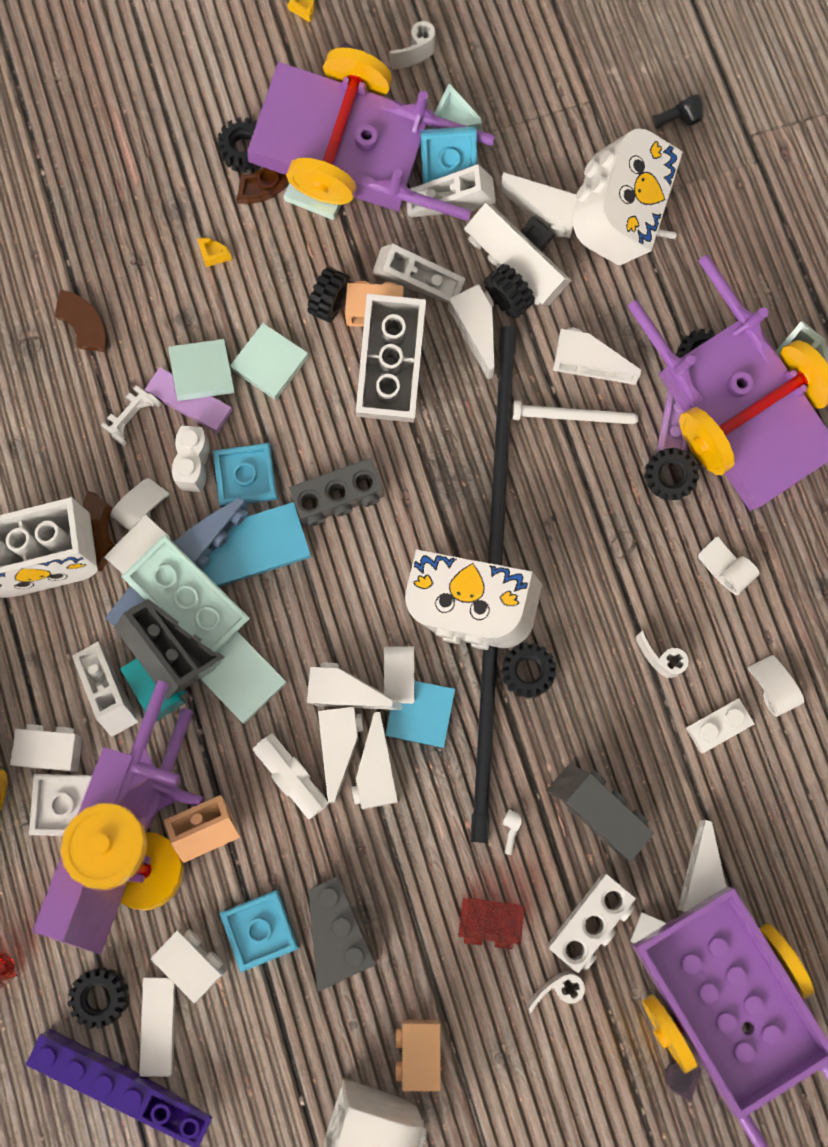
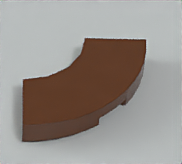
(260, 186)
(84, 319)
(99, 514)

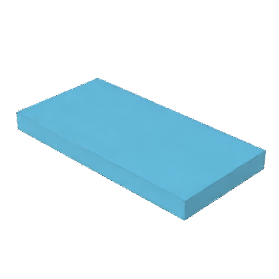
(259, 545)

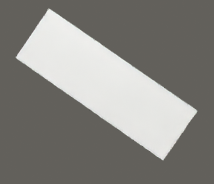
(157, 1027)

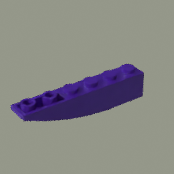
(118, 1087)

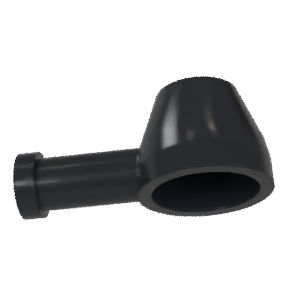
(689, 111)

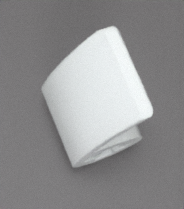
(421, 47)
(138, 503)
(726, 568)
(660, 663)
(399, 673)
(779, 688)
(557, 984)

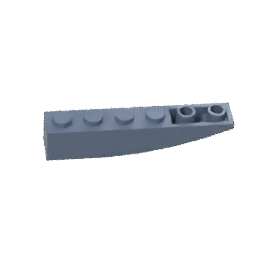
(196, 544)

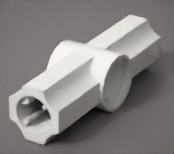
(290, 776)

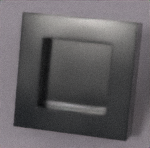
(537, 233)

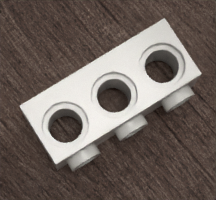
(574, 926)

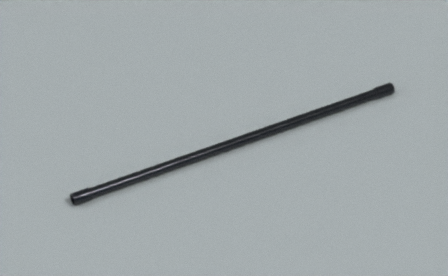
(480, 816)

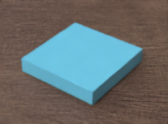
(447, 151)
(245, 474)
(426, 718)
(259, 931)

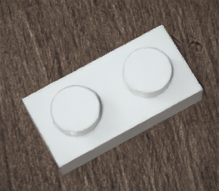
(720, 726)

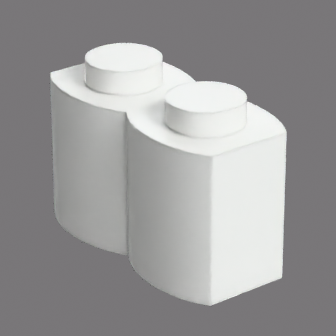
(193, 453)

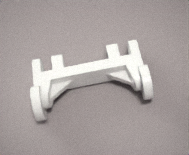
(140, 401)

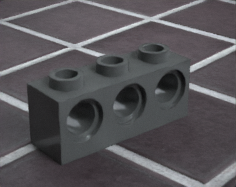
(342, 479)

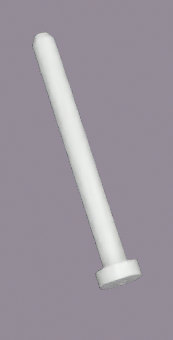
(572, 414)

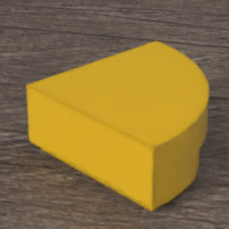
(302, 8)
(213, 252)

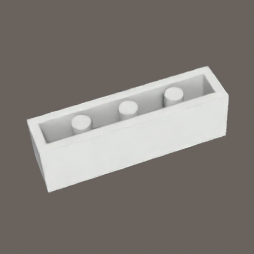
(511, 247)

